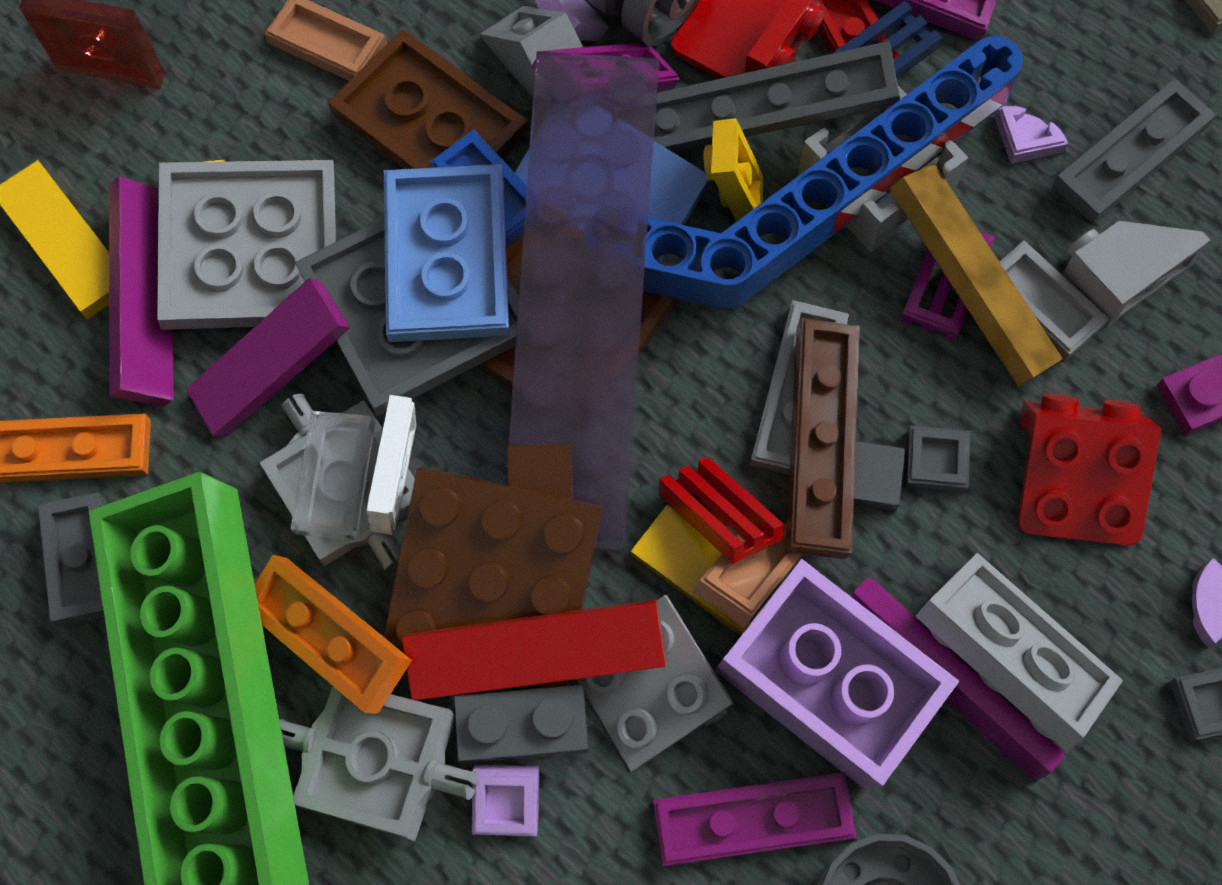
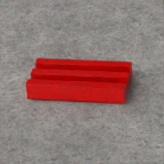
(729, 506)

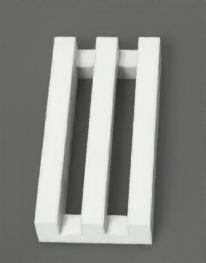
(391, 465)

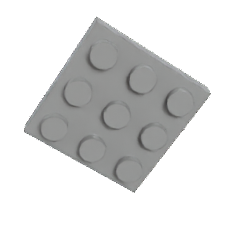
(235, 237)

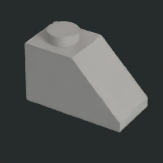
(526, 32)
(1130, 263)

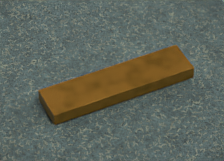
(975, 274)

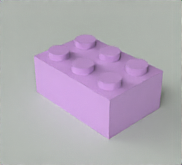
(837, 677)

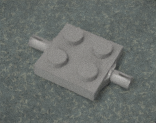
(284, 473)
(376, 765)

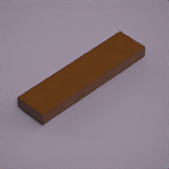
(823, 439)

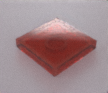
(95, 40)

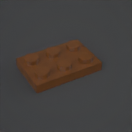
(420, 105)

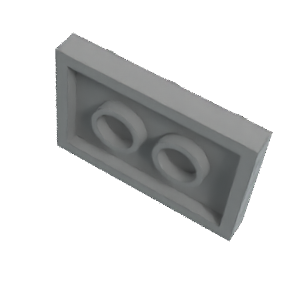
(1020, 652)

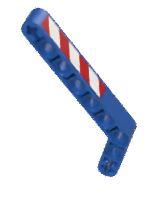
(832, 182)

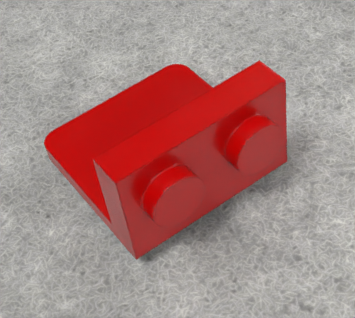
(745, 34)
(1087, 470)

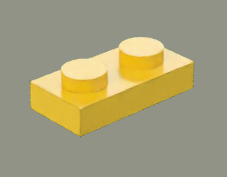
(733, 168)

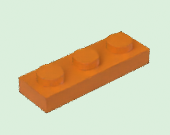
(328, 635)

